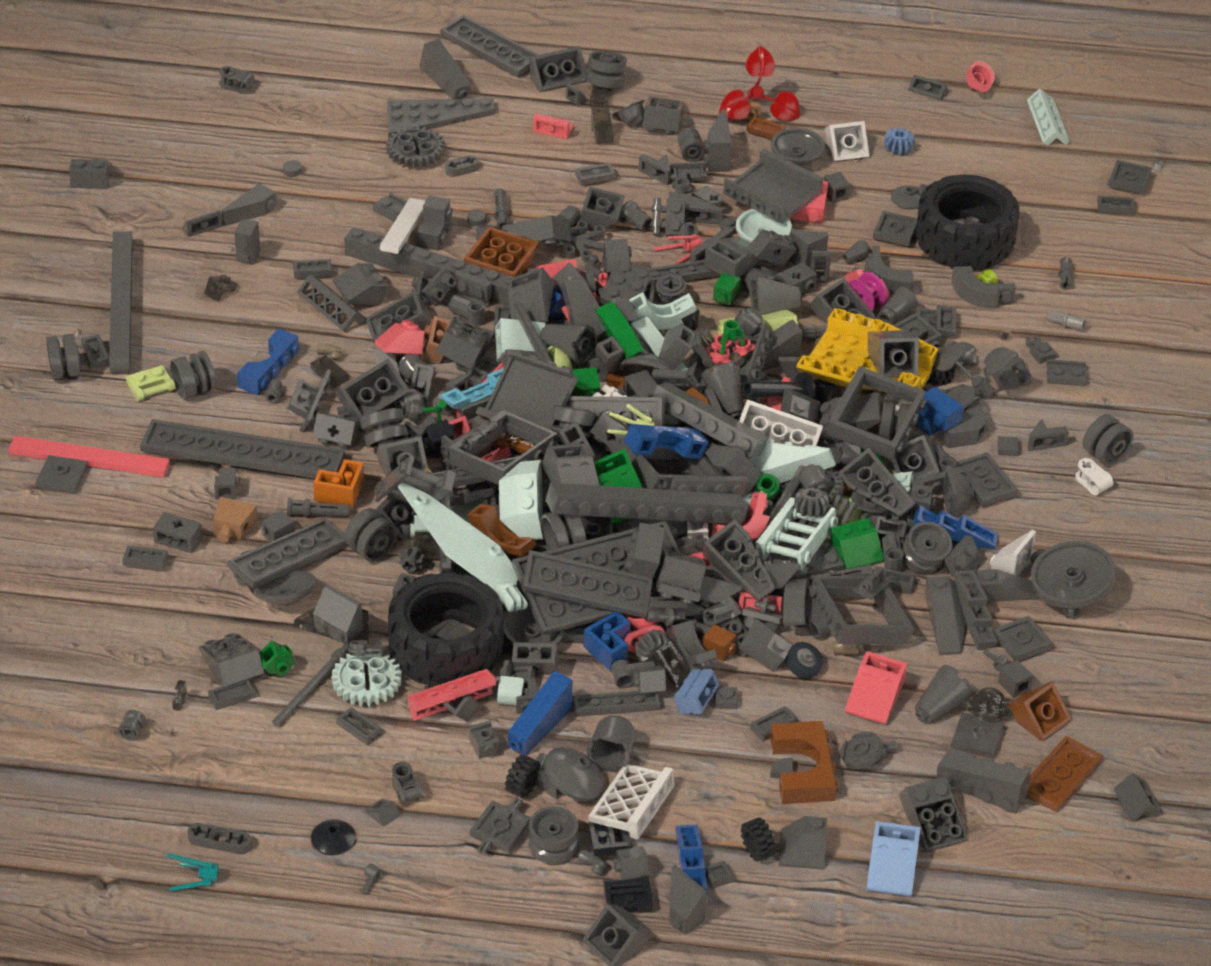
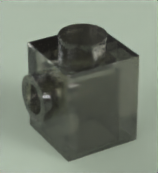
(427, 545)

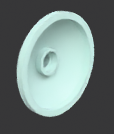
(752, 222)

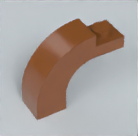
(488, 522)

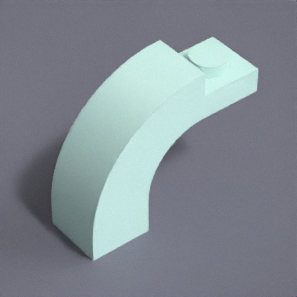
(665, 315)

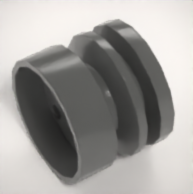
(193, 374)
(568, 415)

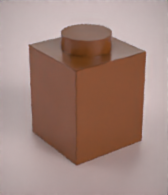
(721, 641)

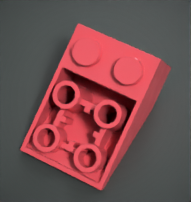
(876, 687)

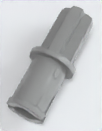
(1067, 320)

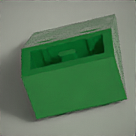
(618, 472)

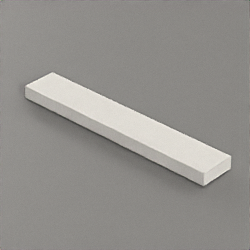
(403, 226)

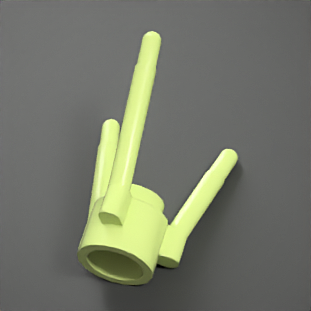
(643, 421)

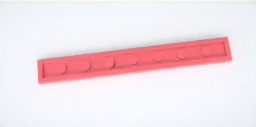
(94, 456)

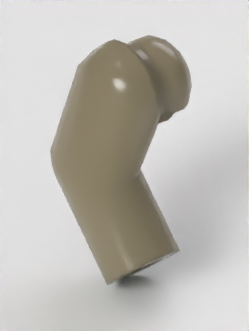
(329, 349)

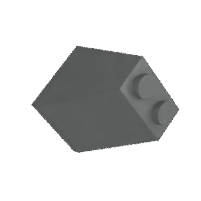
(893, 352)

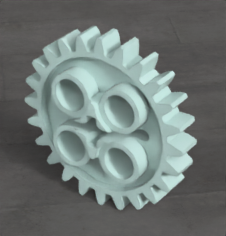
(383, 677)

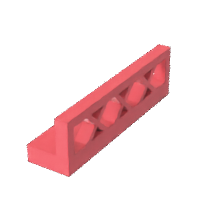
(450, 691)

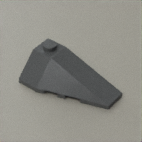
(736, 558)

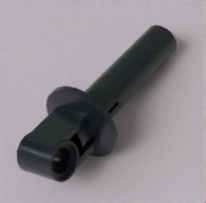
(802, 384)

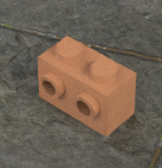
(434, 335)

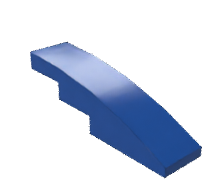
(959, 528)
(691, 853)

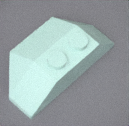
(522, 499)

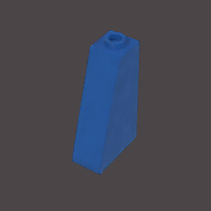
(542, 713)

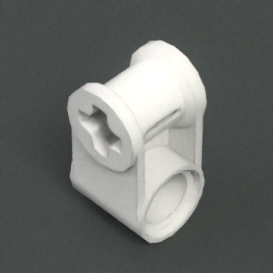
(1093, 477)

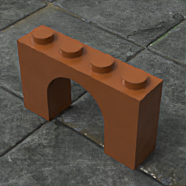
(810, 740)

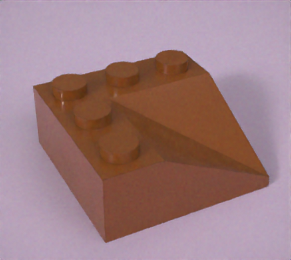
(502, 252)

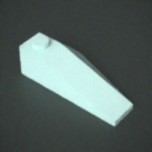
(784, 459)

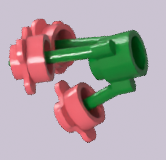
(724, 341)

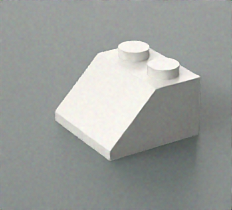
(847, 141)

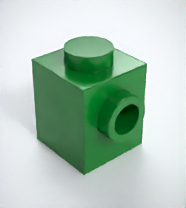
(726, 289)

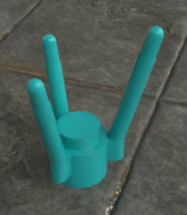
(207, 871)

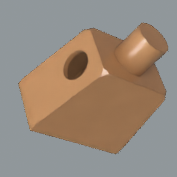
(233, 519)

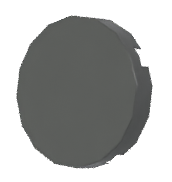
(861, 750)

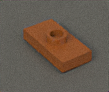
(764, 127)

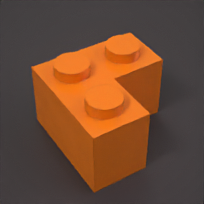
(341, 486)

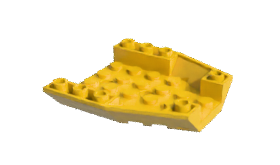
(846, 348)

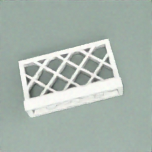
(647, 803)

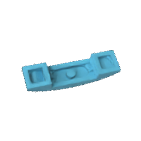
(479, 392)

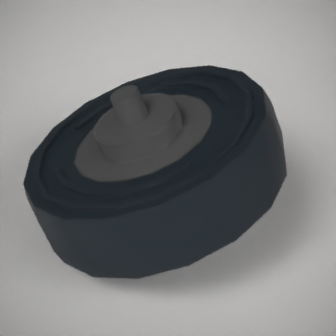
(804, 660)

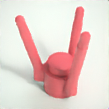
(690, 243)

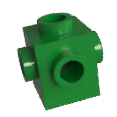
(277, 658)

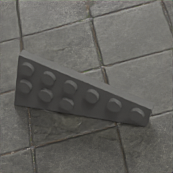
(434, 112)

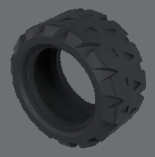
(961, 243)
(444, 598)

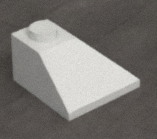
(1015, 556)

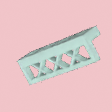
(1047, 118)

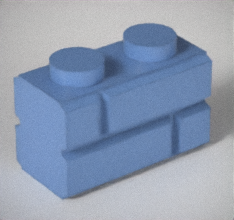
(696, 691)

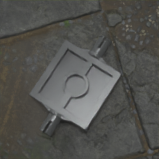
(500, 826)

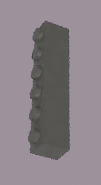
(711, 420)

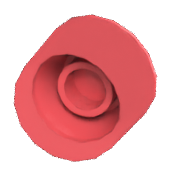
(980, 76)

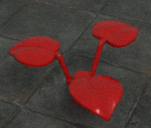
(760, 64)

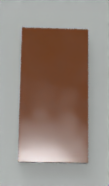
(1062, 773)

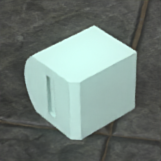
(509, 689)

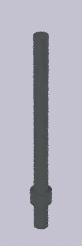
(309, 687)

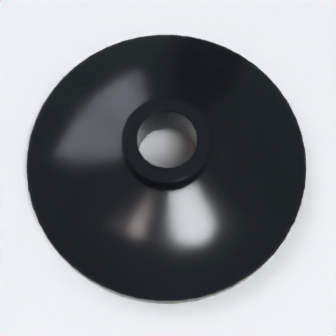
(333, 837)

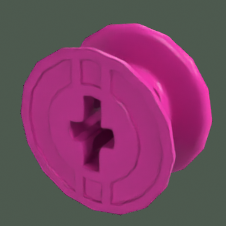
(870, 289)

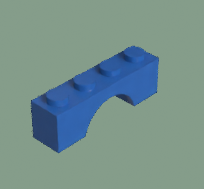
(256, 376)
(685, 441)

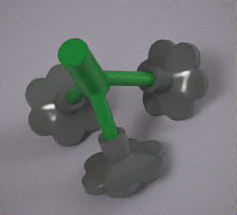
(418, 411)

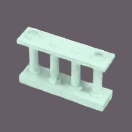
(784, 522)

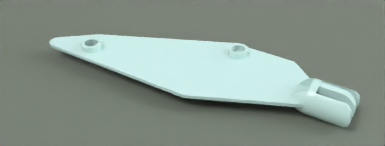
(467, 547)

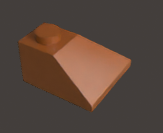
(1040, 711)

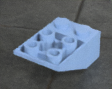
(893, 858)

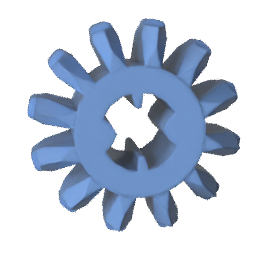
(899, 141)

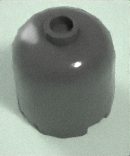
(612, 743)

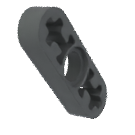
(203, 841)

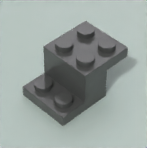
(680, 576)

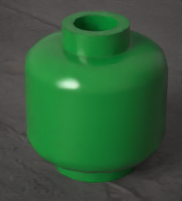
(768, 485)

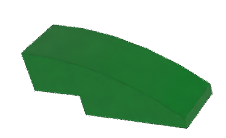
(619, 328)

